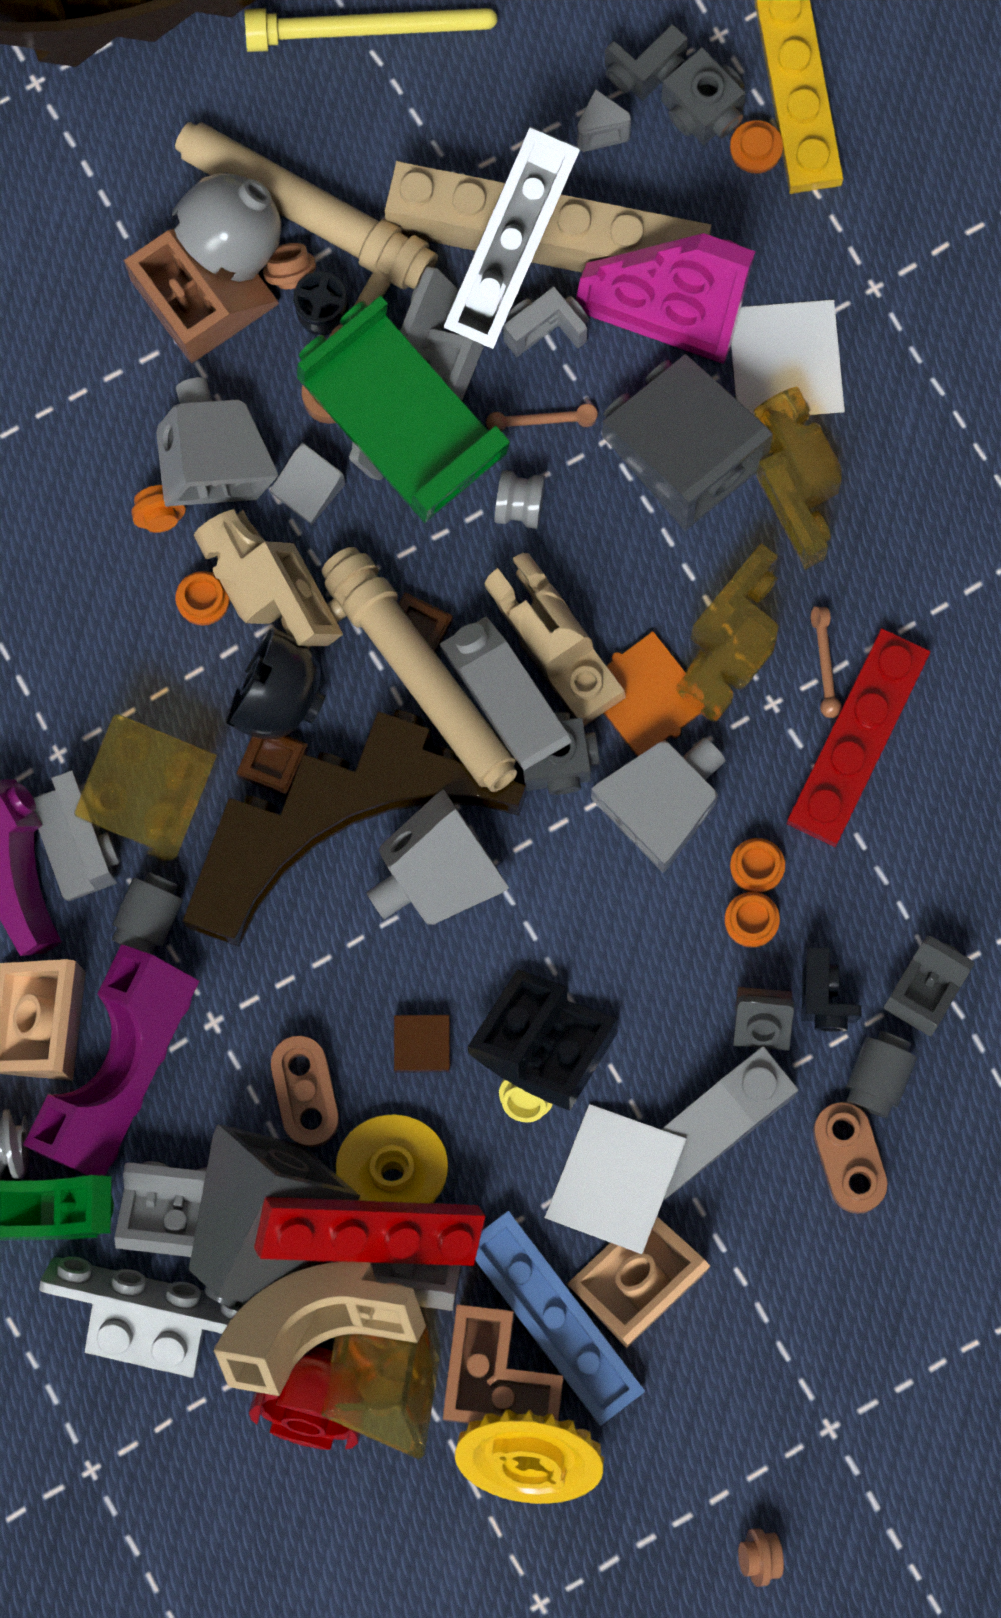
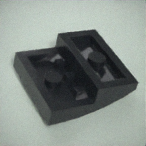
(543, 1039)

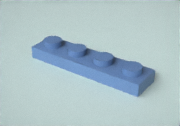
(555, 1319)

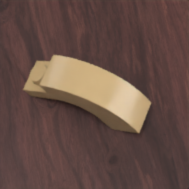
(303, 1311)

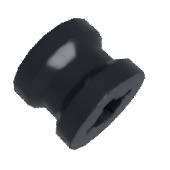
(320, 291)

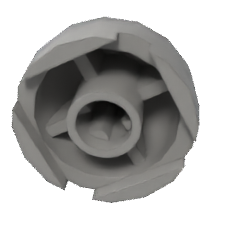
(229, 224)

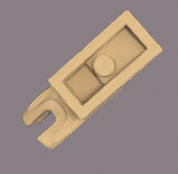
(266, 579)
(556, 642)

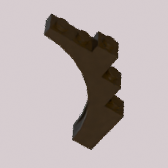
(76, 29)
(259, 847)

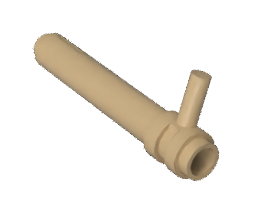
(375, 243)
(373, 605)

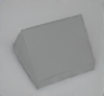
(602, 124)

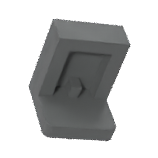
(650, 68)
(929, 985)
(763, 1018)

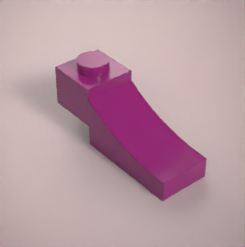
(21, 898)

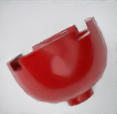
(299, 1407)

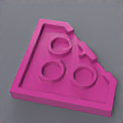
(672, 292)

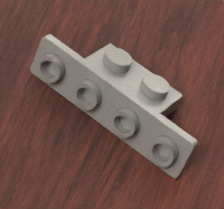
(447, 353)
(139, 1316)

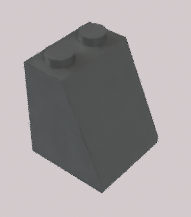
(686, 439)
(238, 1177)

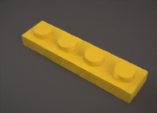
(799, 94)

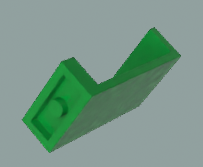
(398, 410)

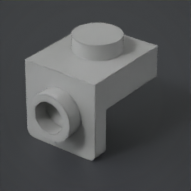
(534, 320)

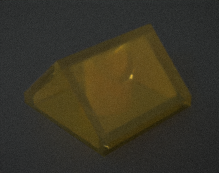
(384, 1389)

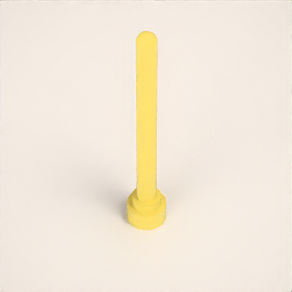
(266, 29)

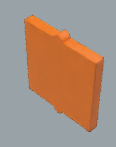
(652, 704)

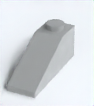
(504, 693)
(728, 1114)

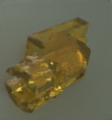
(799, 473)
(734, 638)

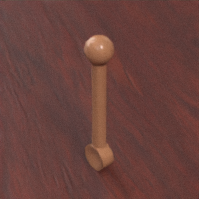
(585, 416)
(820, 620)

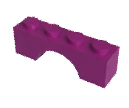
(144, 1010)

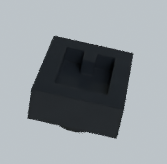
(819, 983)

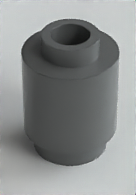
(146, 913)
(880, 1074)

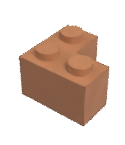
(480, 1372)

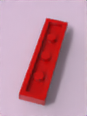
(858, 738)
(369, 1231)

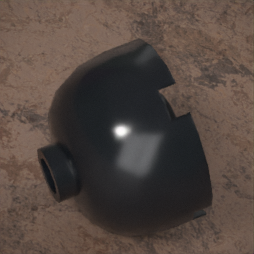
(277, 689)

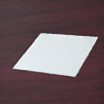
(788, 348)
(615, 1178)

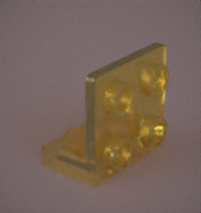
(145, 786)

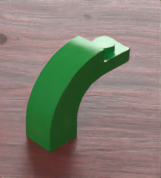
(56, 1208)

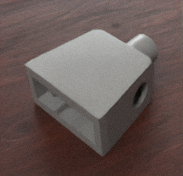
(211, 450)
(661, 798)
(435, 865)

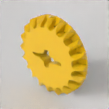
(529, 1457)

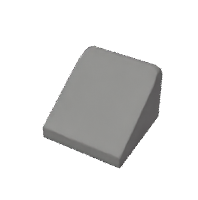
(307, 483)

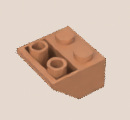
(191, 301)

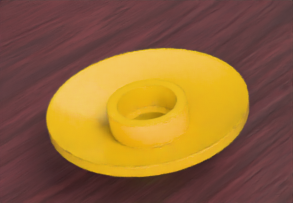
(393, 1144)

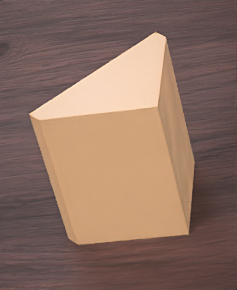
(40, 1017)
(634, 1288)

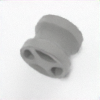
(519, 499)

